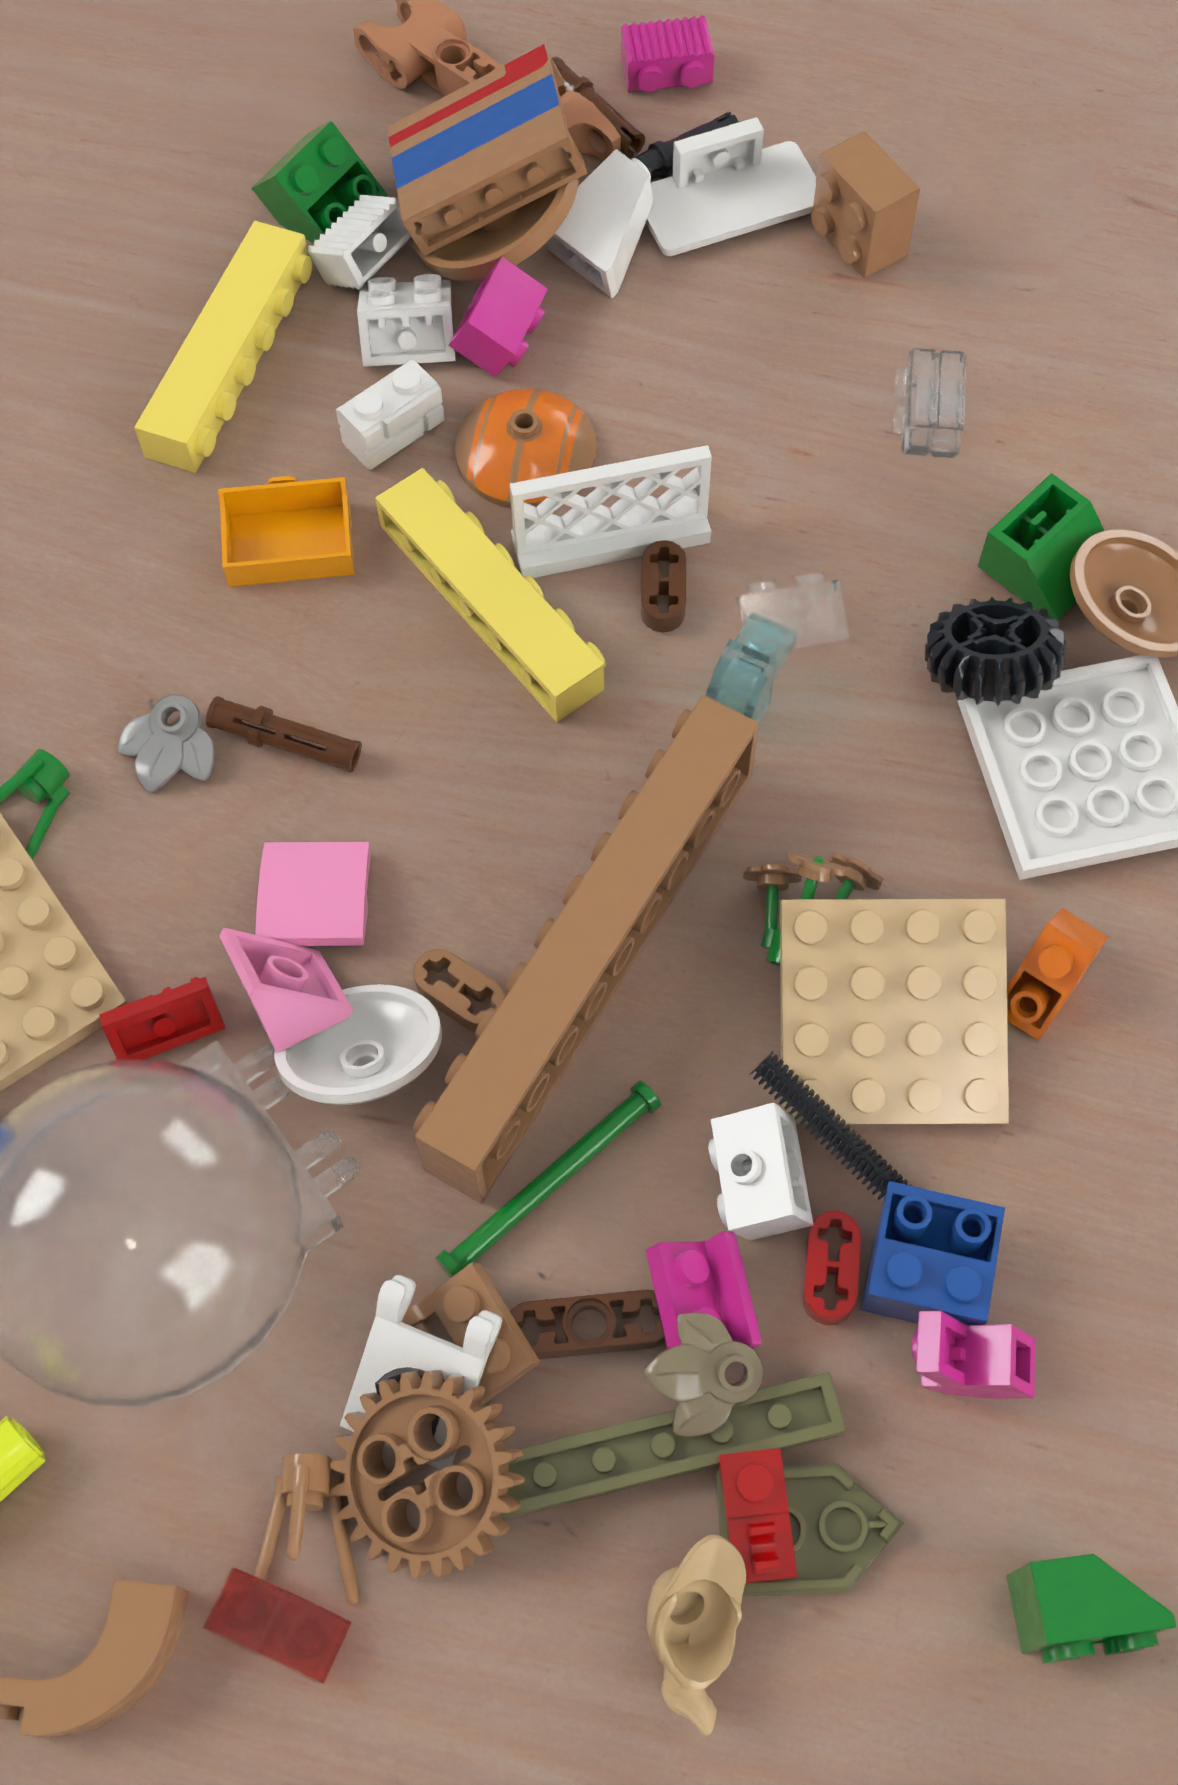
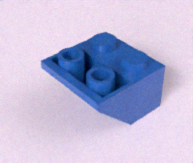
(932, 1256)

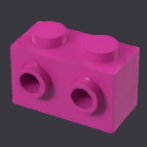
(499, 318)

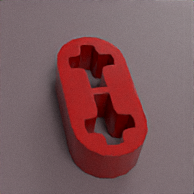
(818, 1266)

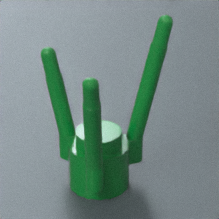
(37, 780)

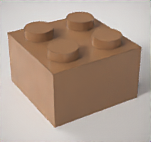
(864, 204)

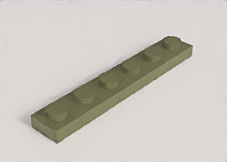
(650, 1451)

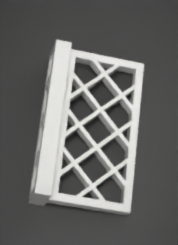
(600, 534)

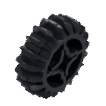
(995, 651)

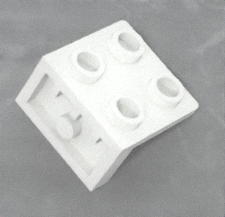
(405, 321)

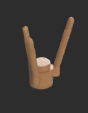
(302, 1489)

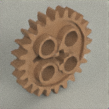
(448, 1525)

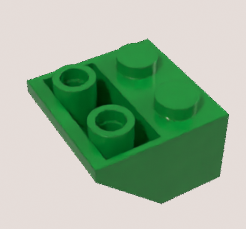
(316, 183)
(1036, 544)
(1082, 1602)

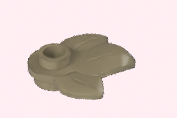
(696, 1374)

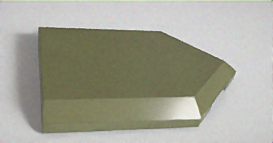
(832, 1527)

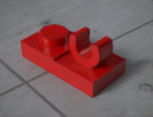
(162, 1020)
(758, 1513)

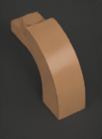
(120, 1669)

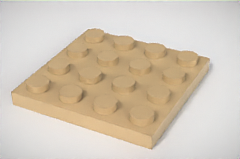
(897, 1007)

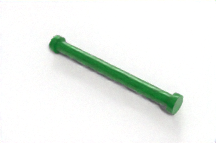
(548, 1181)

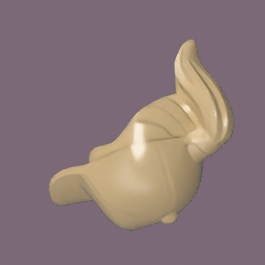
(695, 1624)

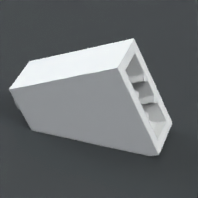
(605, 222)

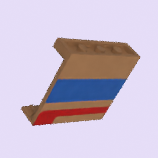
(483, 151)

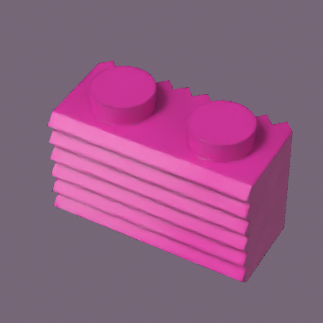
(667, 54)

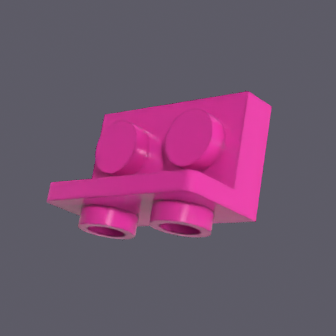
(703, 1280)

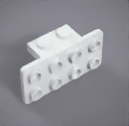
(728, 188)

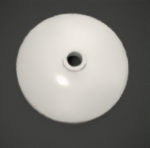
(368, 1055)

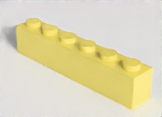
(224, 347)
(492, 594)

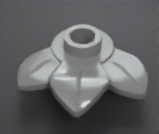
(166, 749)

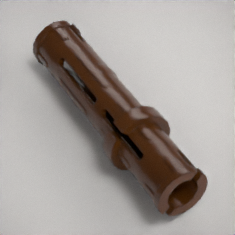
(629, 134)
(229, 716)

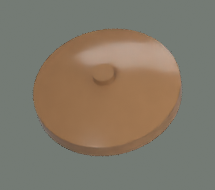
(510, 236)

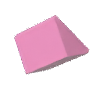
(286, 986)

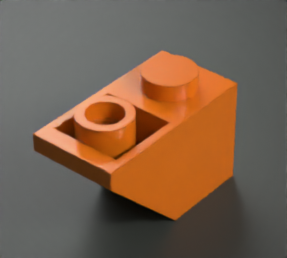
(1051, 972)

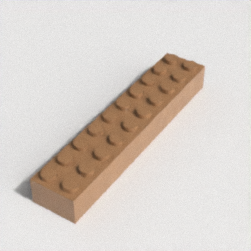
(585, 950)

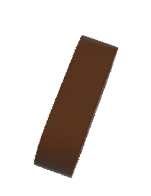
(673, 586)

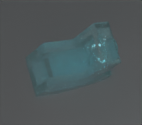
(750, 665)

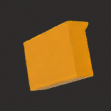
(286, 531)

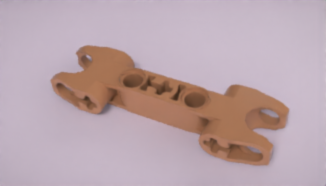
(434, 49)

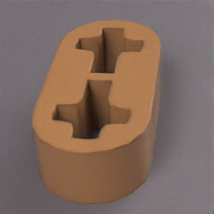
(466, 981)

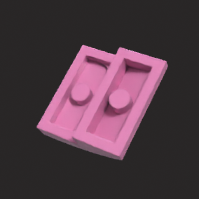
(314, 893)

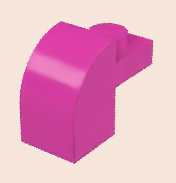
(973, 1358)

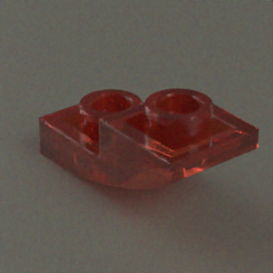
(277, 1625)

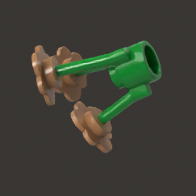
(776, 878)

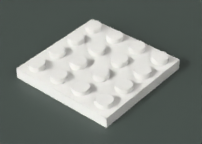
(1082, 766)

